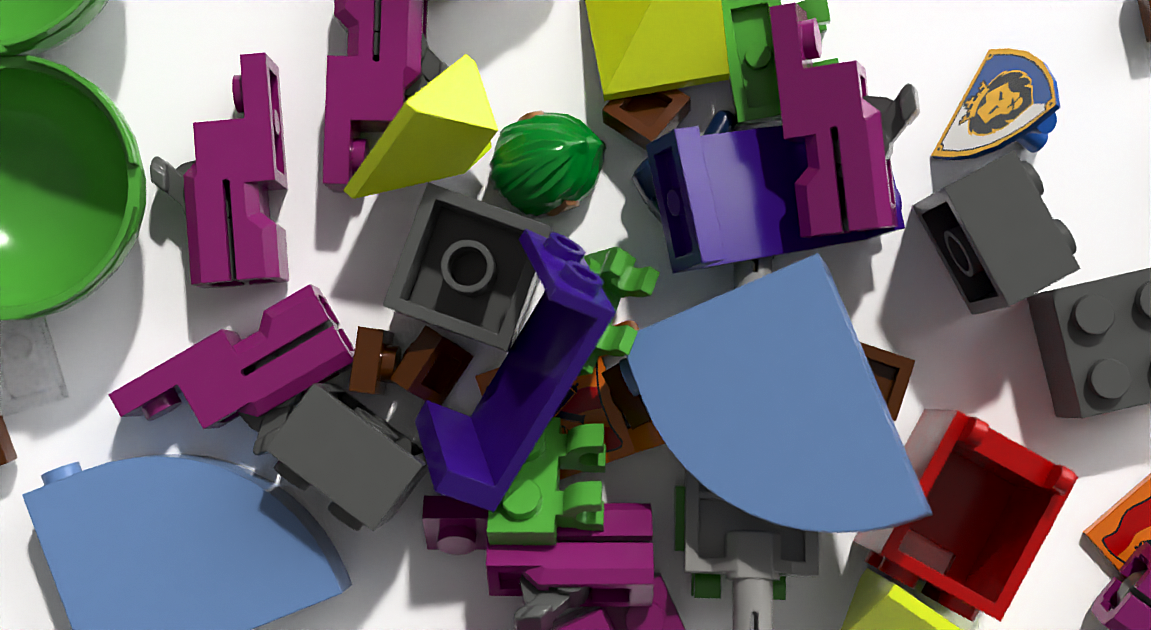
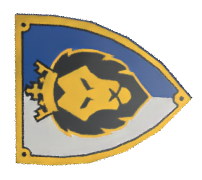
(1005, 103)

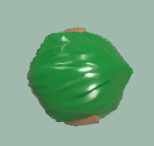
(546, 163)

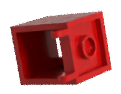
(987, 507)

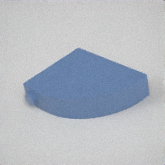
(778, 405)
(179, 545)

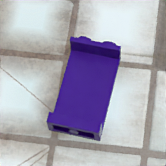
(734, 197)
(483, 452)

